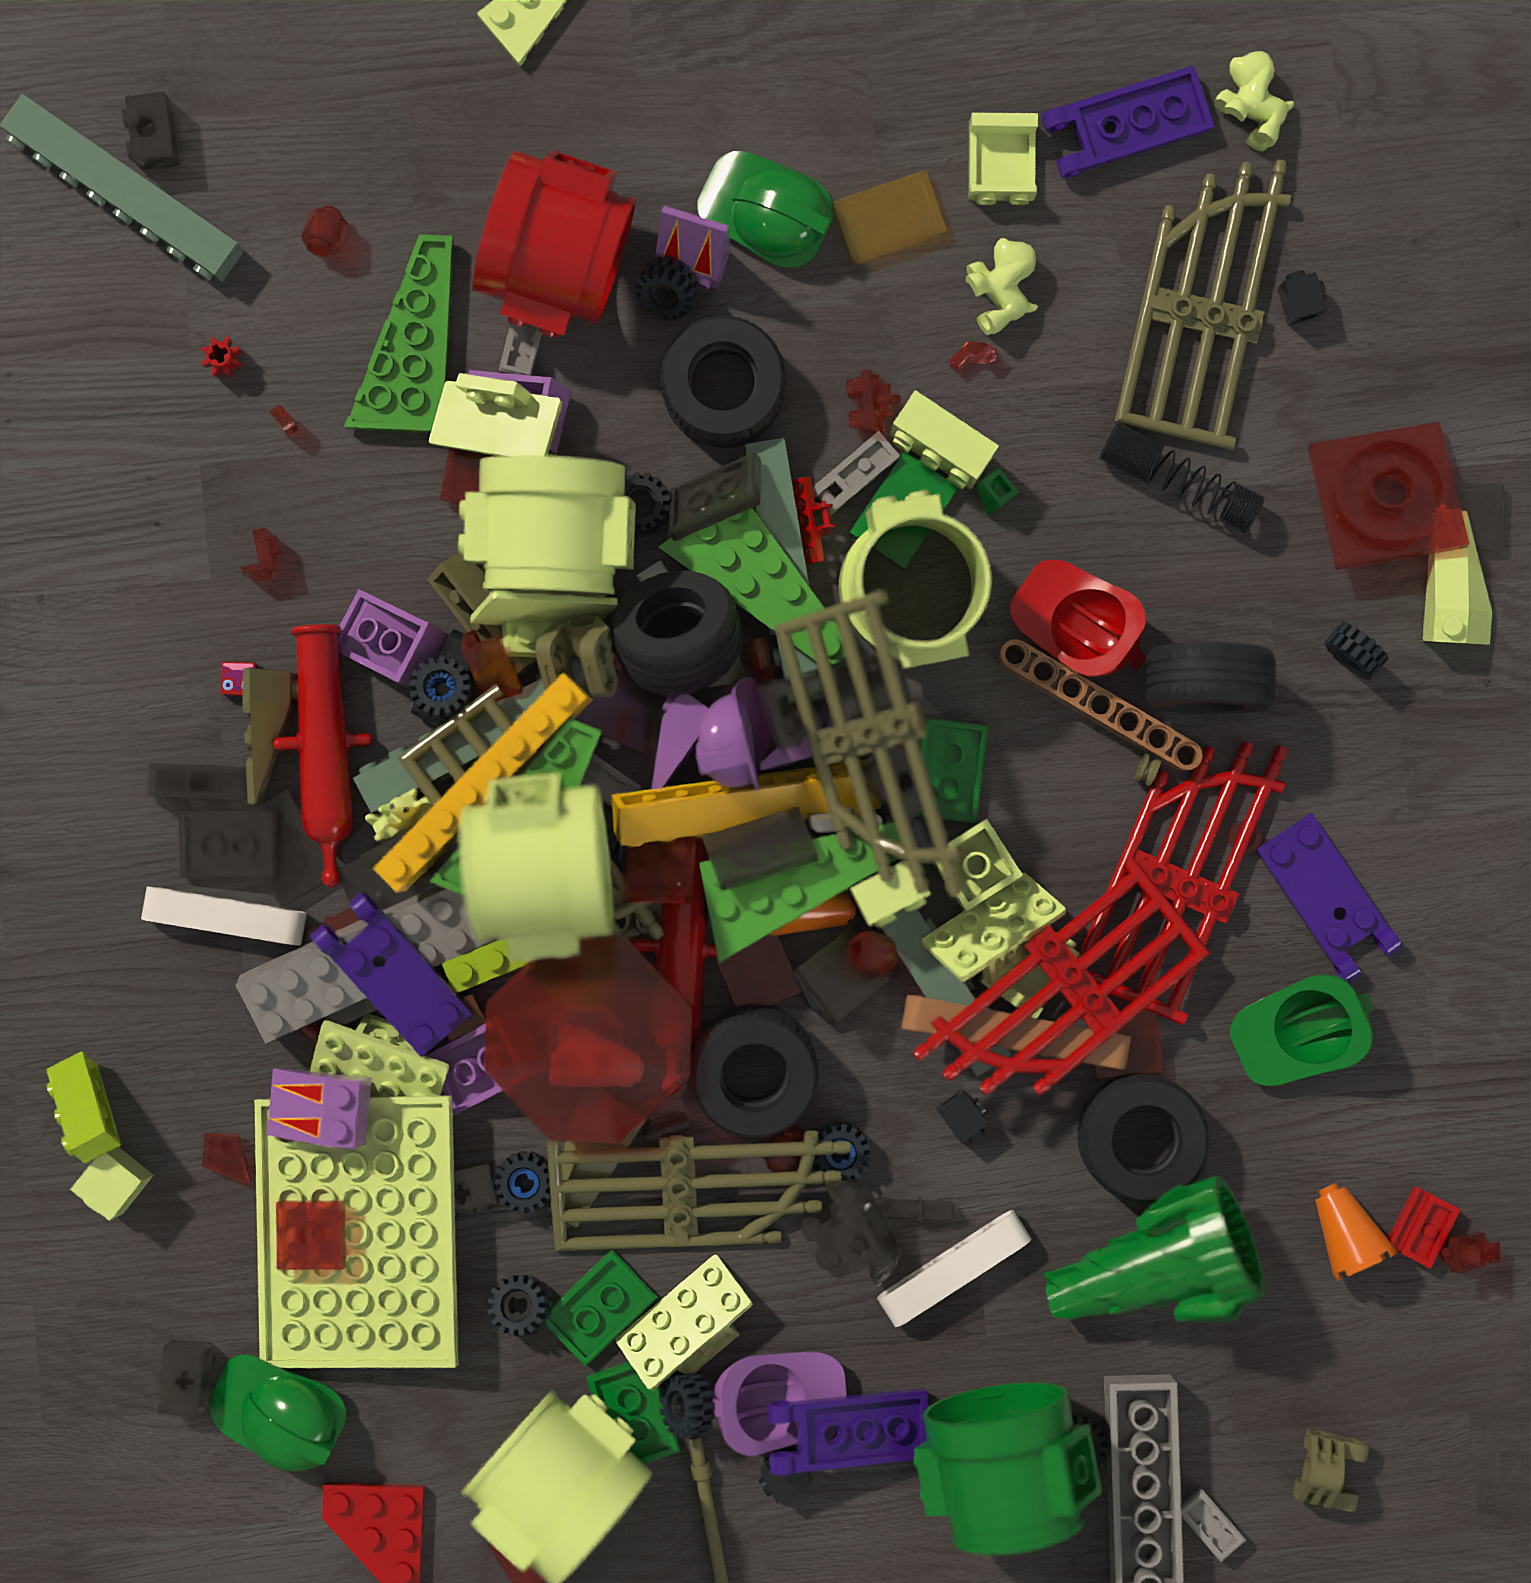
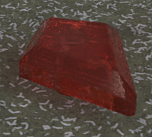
(225, 1156)

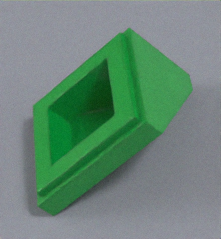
(995, 491)

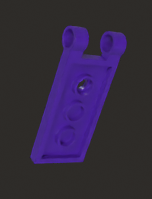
(1144, 119)
(1317, 884)
(403, 989)
(867, 1428)

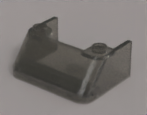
(783, 712)

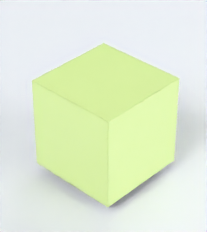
(112, 1183)

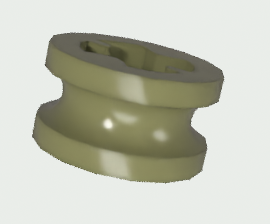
(1147, 769)

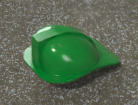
(767, 208)
(1303, 1031)
(277, 1413)

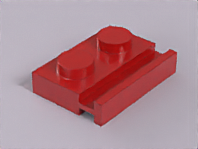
(1422, 1226)

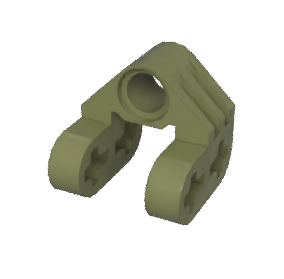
(585, 639)
(1325, 1470)

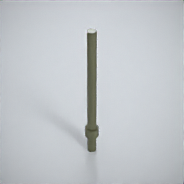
(701, 1473)

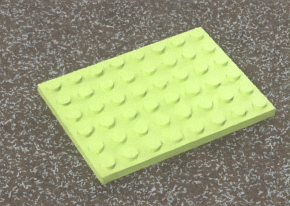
(400, 1272)

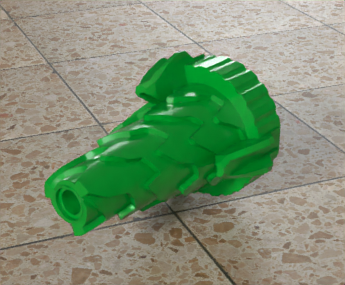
(1184, 1249)

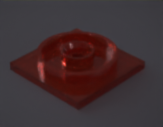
(1365, 528)

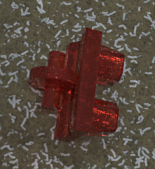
(876, 402)
(1469, 1252)

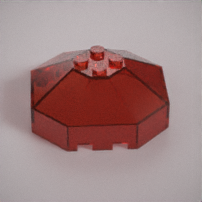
(589, 1041)

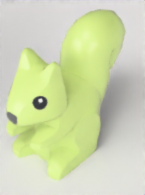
(398, 815)

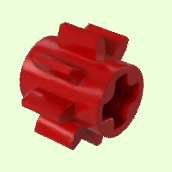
(212, 355)

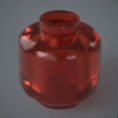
(324, 231)
(872, 953)
(785, 1163)

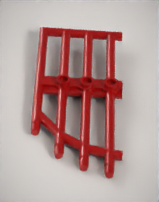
(1182, 885)
(1076, 985)

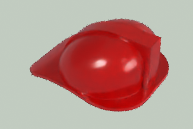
(1080, 619)

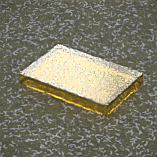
(889, 217)

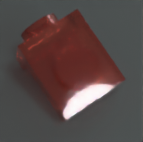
(267, 549)

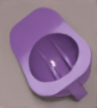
(734, 737)
(755, 1381)

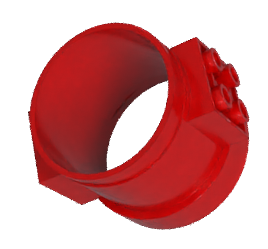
(553, 241)

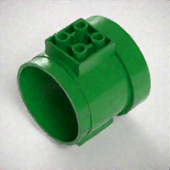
(1007, 1467)

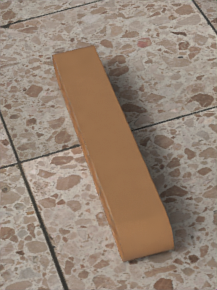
(1115, 706)
(922, 1011)

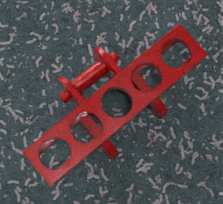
(812, 540)

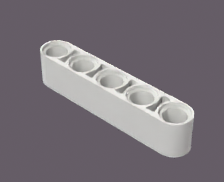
(223, 915)
(954, 1268)

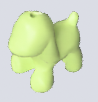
(1253, 75)
(1012, 264)

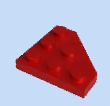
(379, 1526)

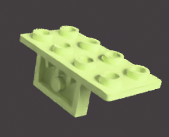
(494, 418)
(531, 613)
(994, 931)
(378, 1053)
(686, 1325)

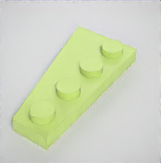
(519, 23)

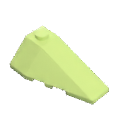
(1457, 596)

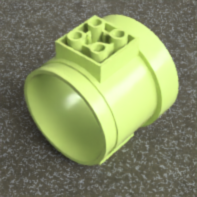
(922, 511)
(549, 524)
(537, 866)
(557, 1485)

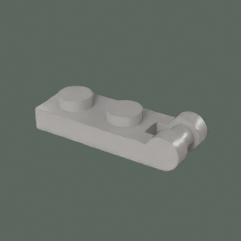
(856, 471)

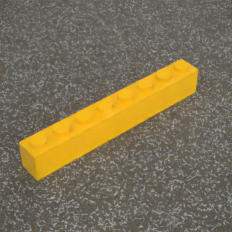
(503, 760)
(711, 807)

